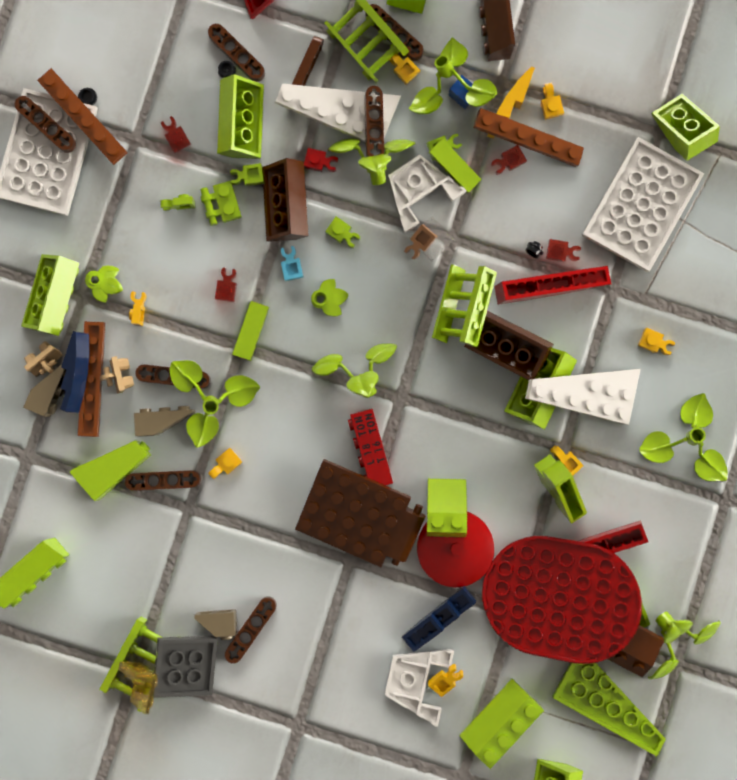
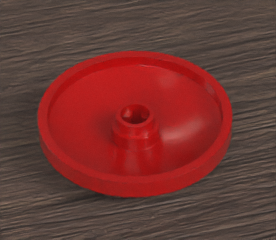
(457, 559)

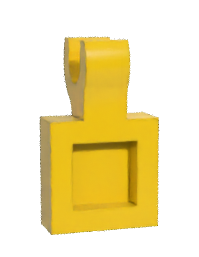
(405, 69)
(552, 104)
(136, 314)
(569, 459)
(227, 462)

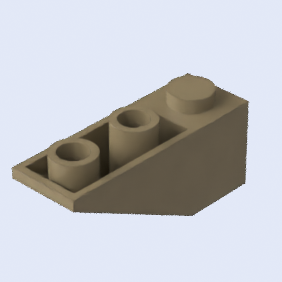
(45, 394)
(154, 423)

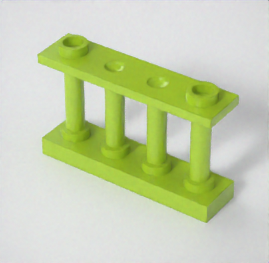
(384, 33)
(477, 306)
(129, 647)

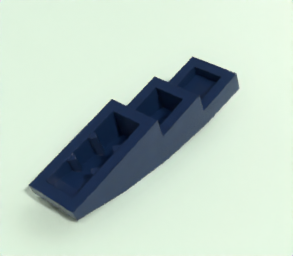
(76, 365)
(438, 619)

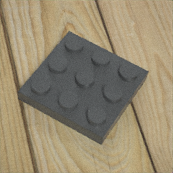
(185, 666)

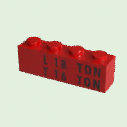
(370, 446)

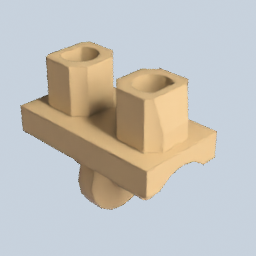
(44, 361)
(117, 366)

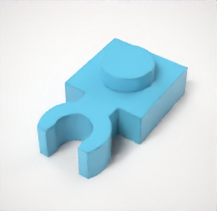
(291, 267)

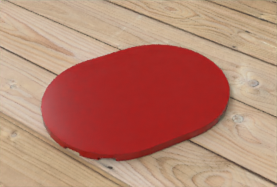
(562, 599)

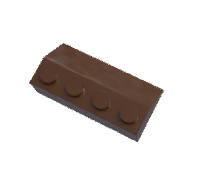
(497, 29)
(285, 200)
(512, 346)
(640, 652)

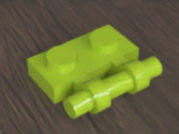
(226, 201)

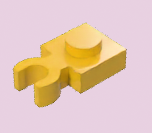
(653, 341)
(444, 682)

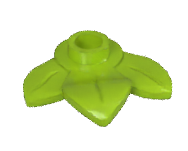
(107, 282)
(332, 298)

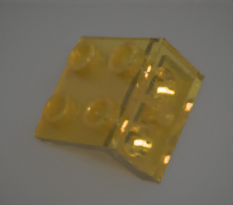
(144, 683)

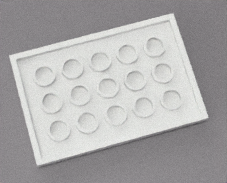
(34, 167)
(643, 204)

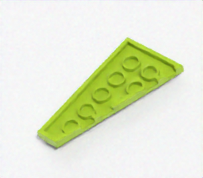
(597, 697)

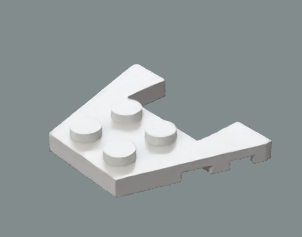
(416, 181)
(409, 678)

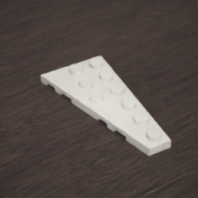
(336, 108)
(594, 394)

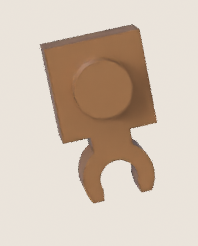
(422, 240)

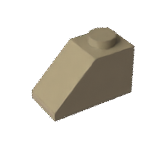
(219, 623)

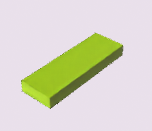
(454, 165)
(250, 330)

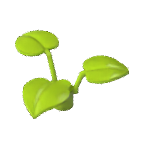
(452, 56)
(373, 164)
(364, 383)
(699, 413)
(203, 427)
(671, 631)

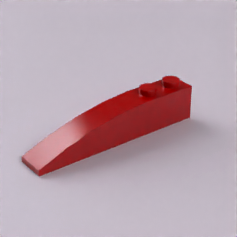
(551, 284)
(620, 538)

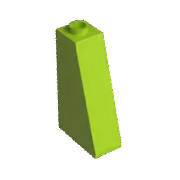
(108, 470)

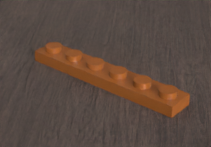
(82, 116)
(528, 137)
(90, 407)

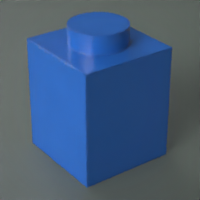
(458, 92)

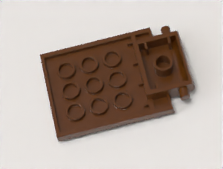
(360, 516)

